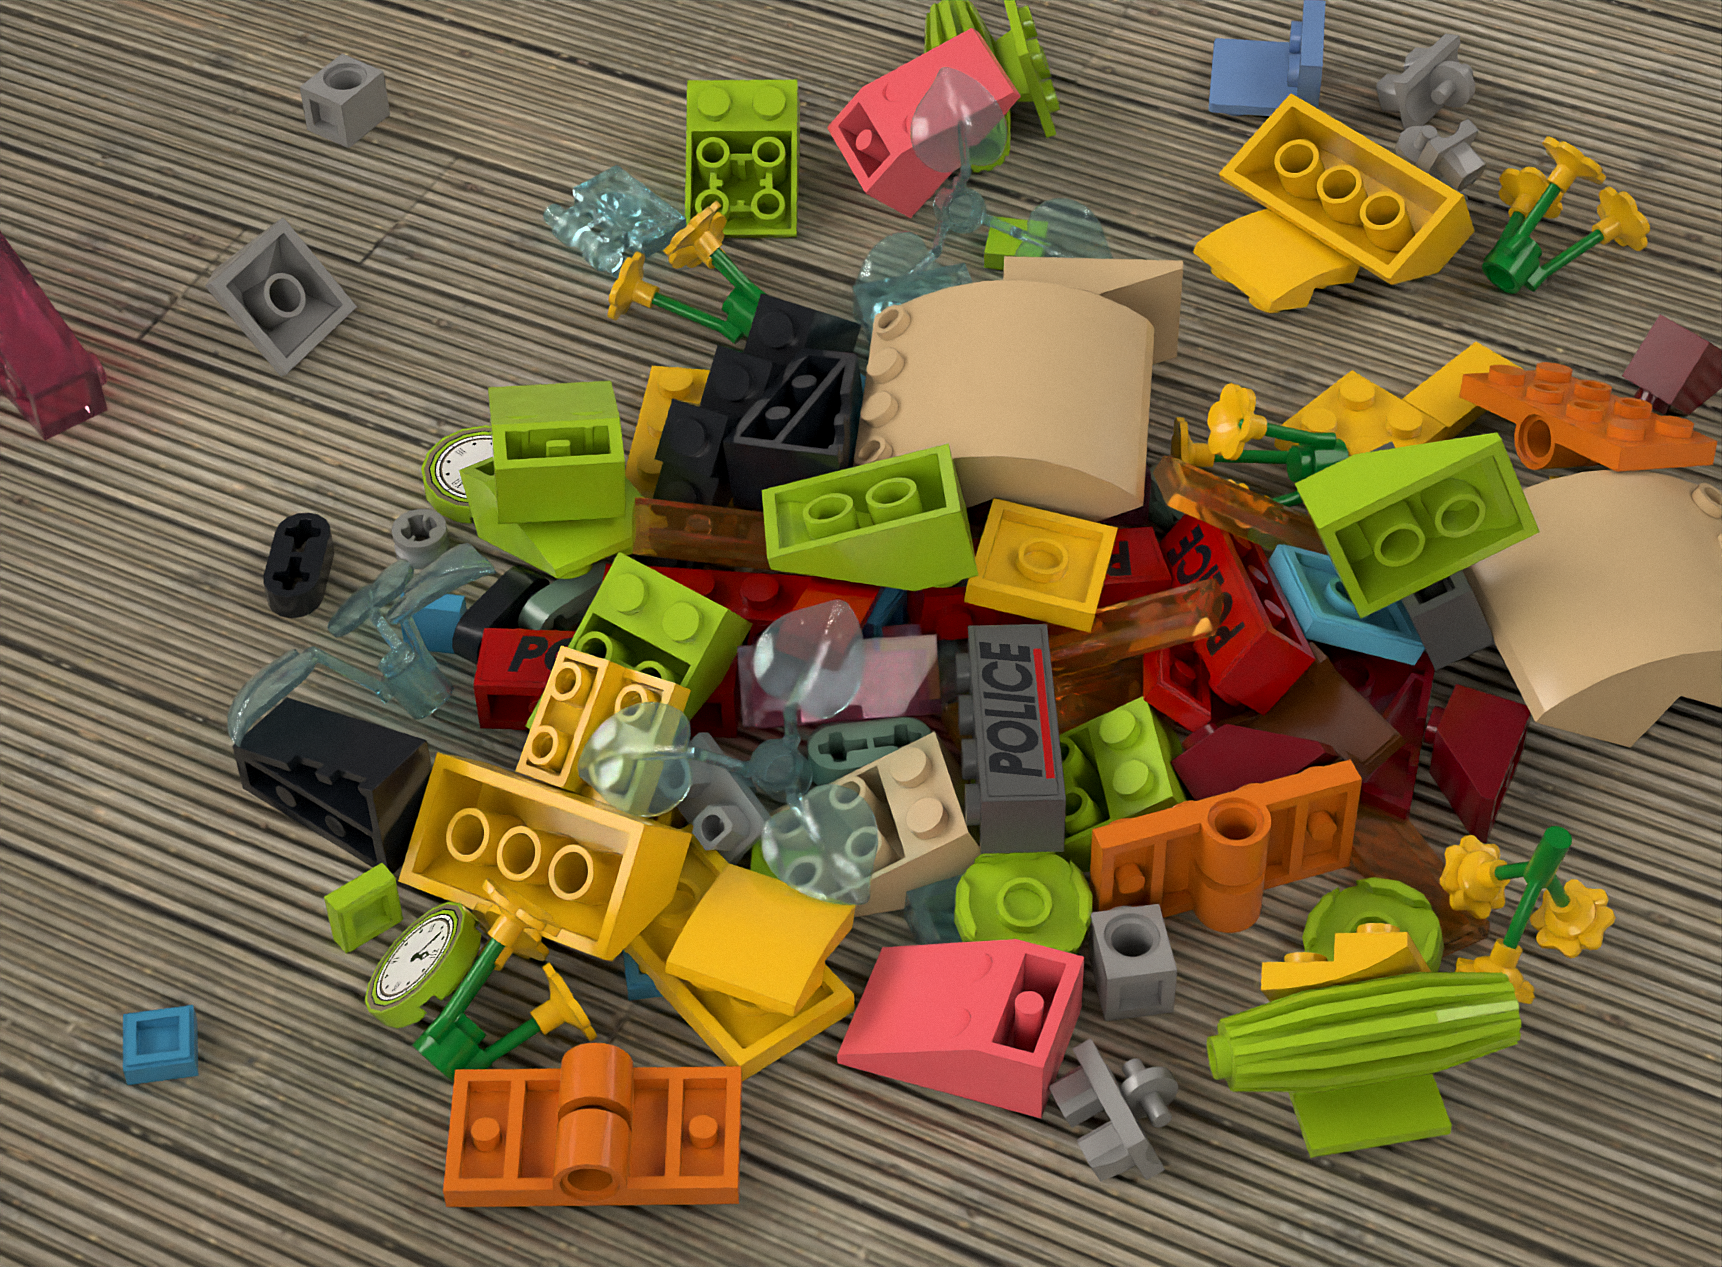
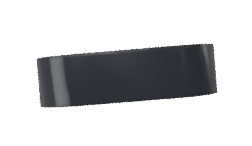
(286, 564)
(496, 609)

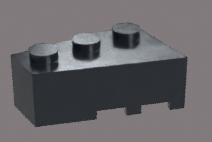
(797, 427)
(338, 778)

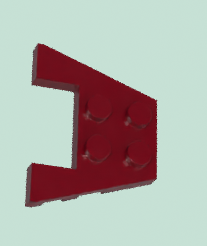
(1399, 695)

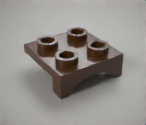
(1329, 711)

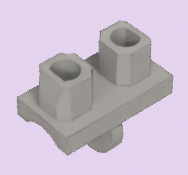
(1428, 83)
(1446, 158)
(722, 806)
(1122, 1140)

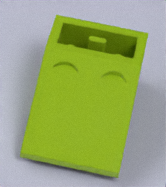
(744, 154)
(557, 452)
(555, 547)
(660, 630)
(1117, 771)

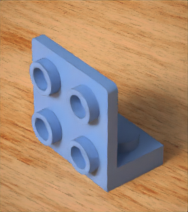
(1260, 75)

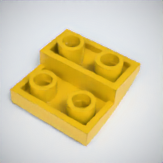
(1273, 261)
(575, 703)
(759, 941)
(1368, 954)

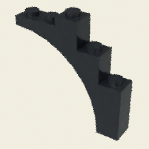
(694, 433)

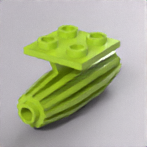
(1019, 57)
(1367, 1052)

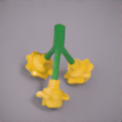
(1566, 921)

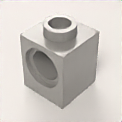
(345, 100)
(1132, 962)

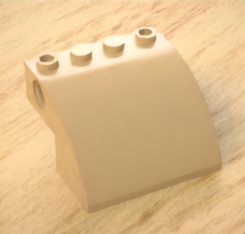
(1025, 384)
(1610, 601)

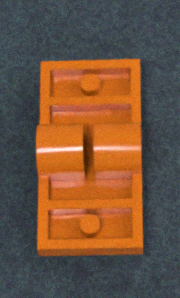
(1583, 424)
(1228, 847)
(594, 1134)

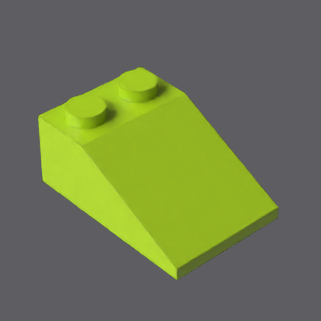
(1415, 515)
(875, 524)

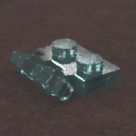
(625, 209)

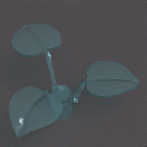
(964, 126)
(407, 671)
(818, 844)

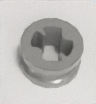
(420, 524)

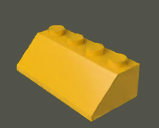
(1350, 193)
(570, 855)

